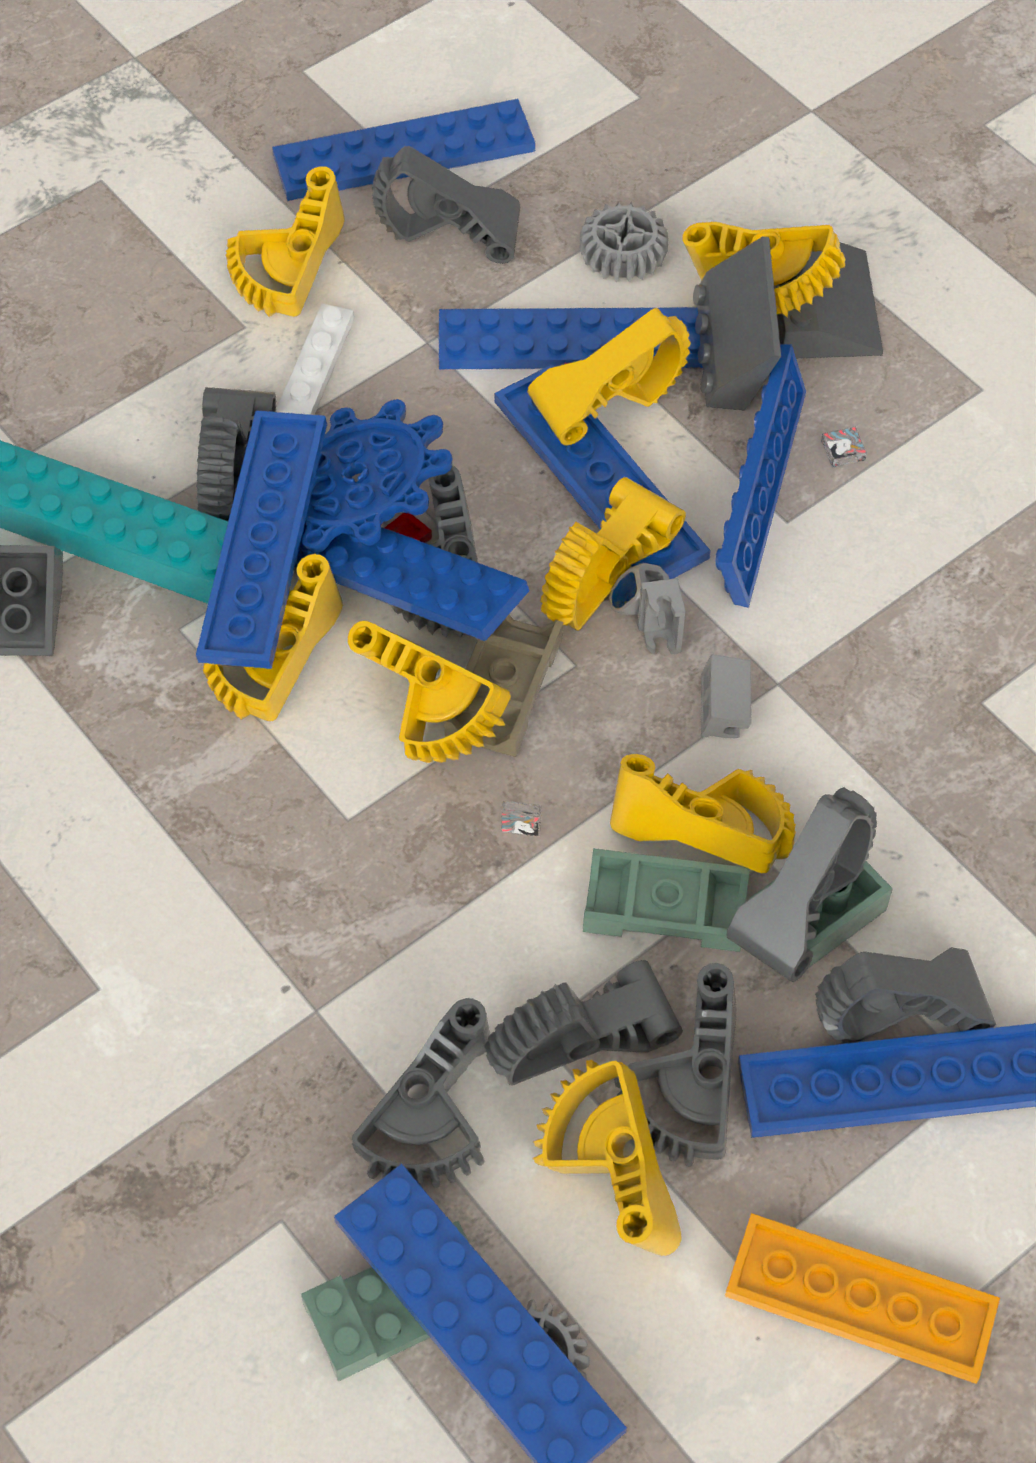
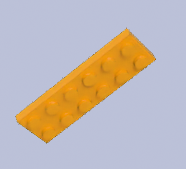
(863, 1298)

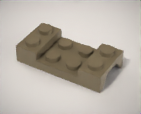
(517, 660)

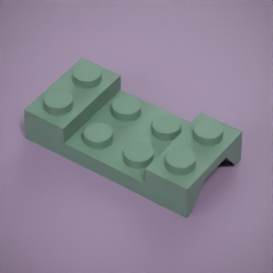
(664, 897)
(361, 1321)

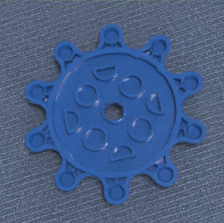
(391, 466)

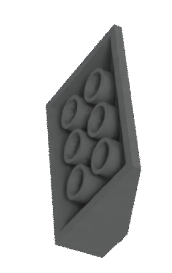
(840, 321)
(737, 327)
(29, 599)

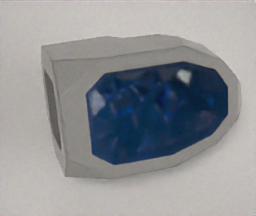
(626, 591)

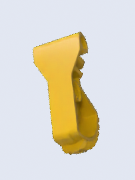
(790, 250)
(290, 253)
(618, 368)
(592, 562)
(307, 618)
(430, 698)
(709, 819)
(643, 1200)

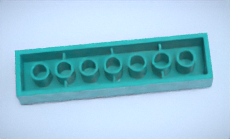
(109, 522)

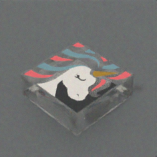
(843, 446)
(520, 818)

